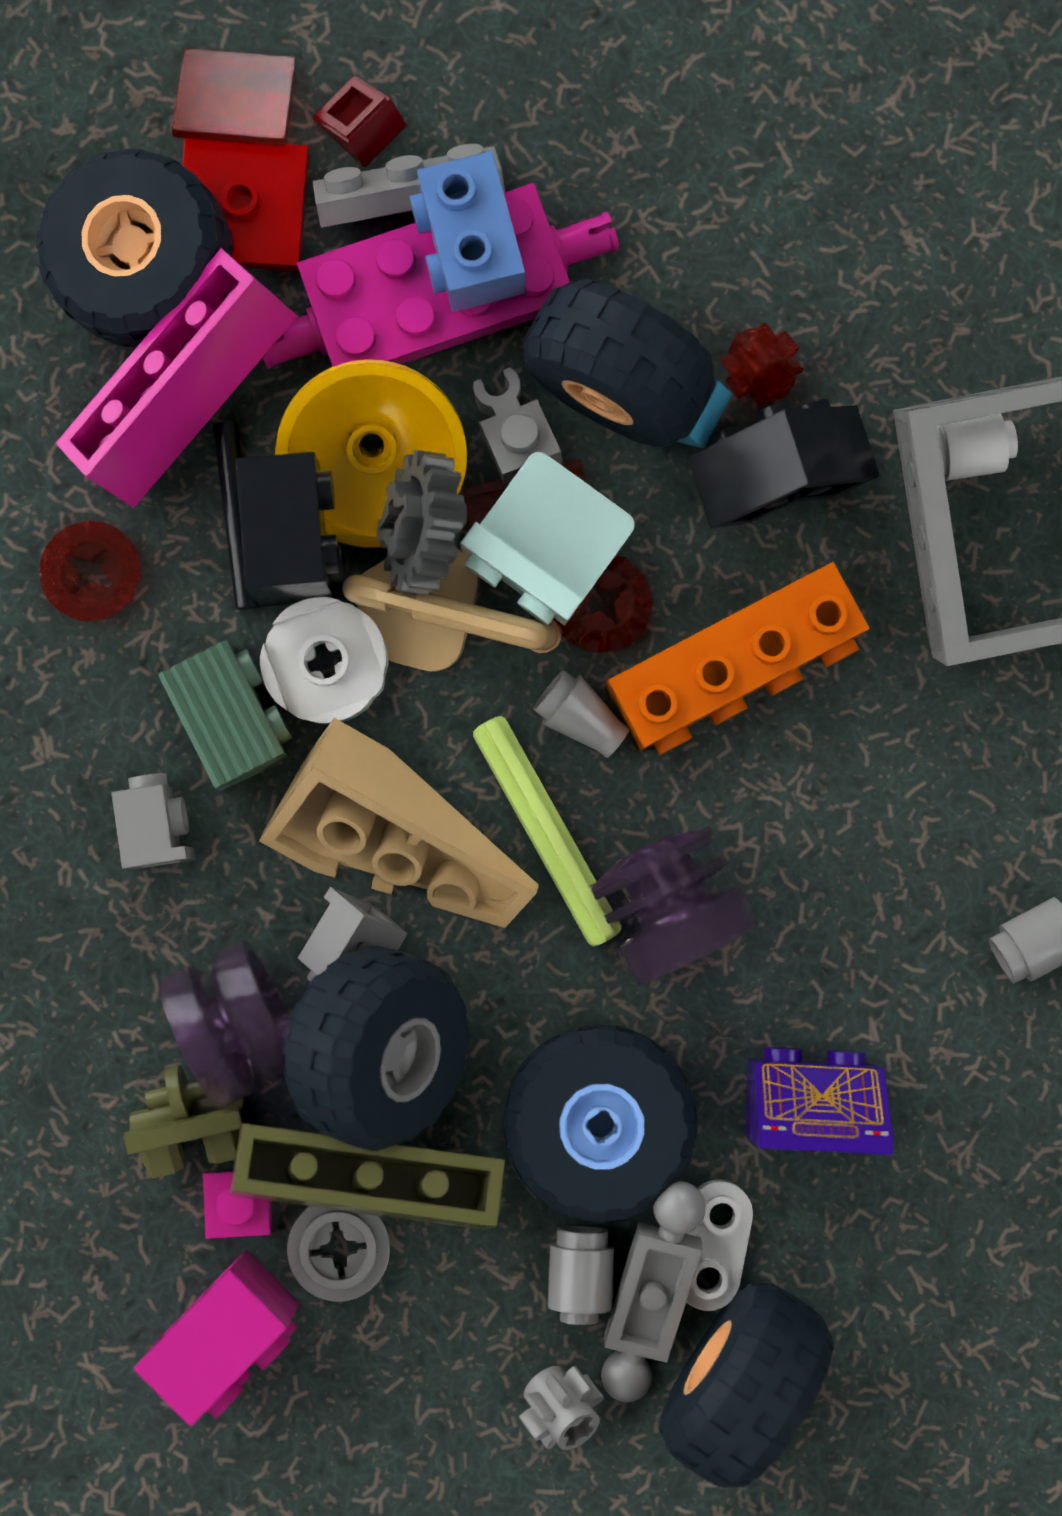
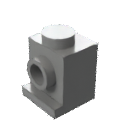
(150, 823)
(346, 928)

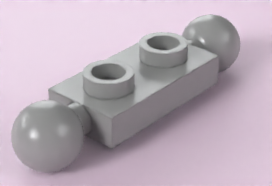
(653, 1292)

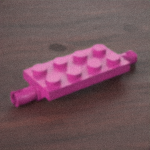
(380, 300)

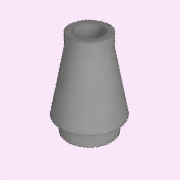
(580, 714)

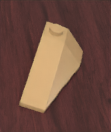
(375, 814)

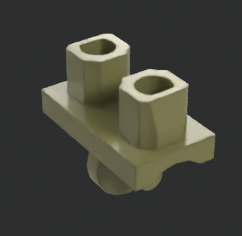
(180, 1115)

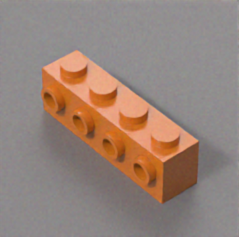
(738, 657)

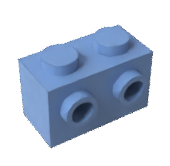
(470, 230)

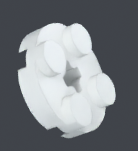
(292, 644)

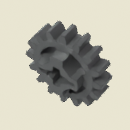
(422, 522)

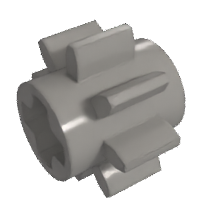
(561, 1407)

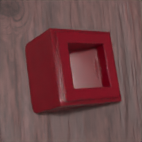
(360, 120)

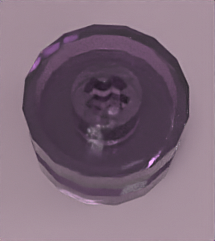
(228, 1023)

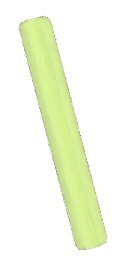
(545, 828)

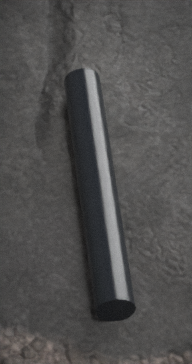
(227, 449)

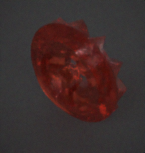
(88, 542)
(632, 611)

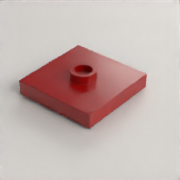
(260, 195)

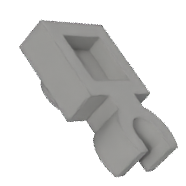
(513, 429)

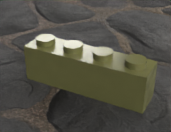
(386, 1182)

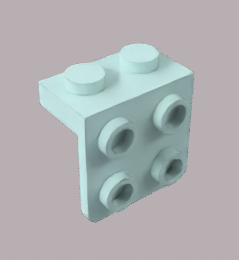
(547, 539)

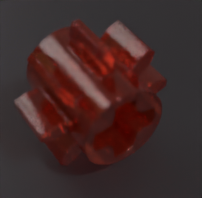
(762, 364)

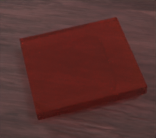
(234, 97)

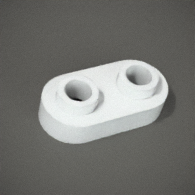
(722, 1244)

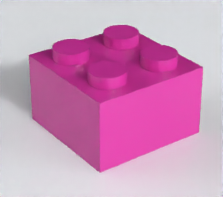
(216, 1340)

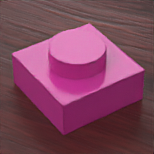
(231, 1214)

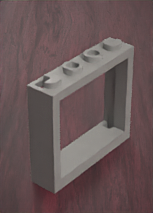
(933, 526)

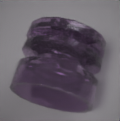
(673, 905)

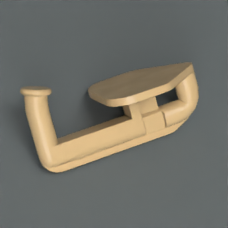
(433, 628)

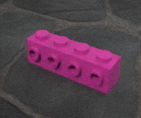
(181, 381)

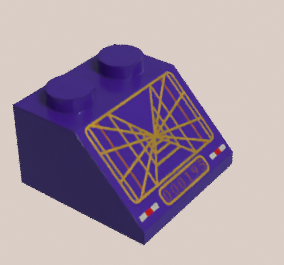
(817, 1103)

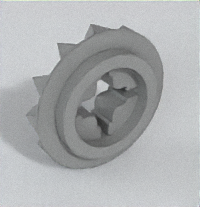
(319, 1272)

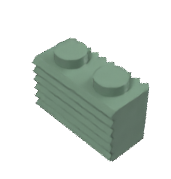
(225, 714)

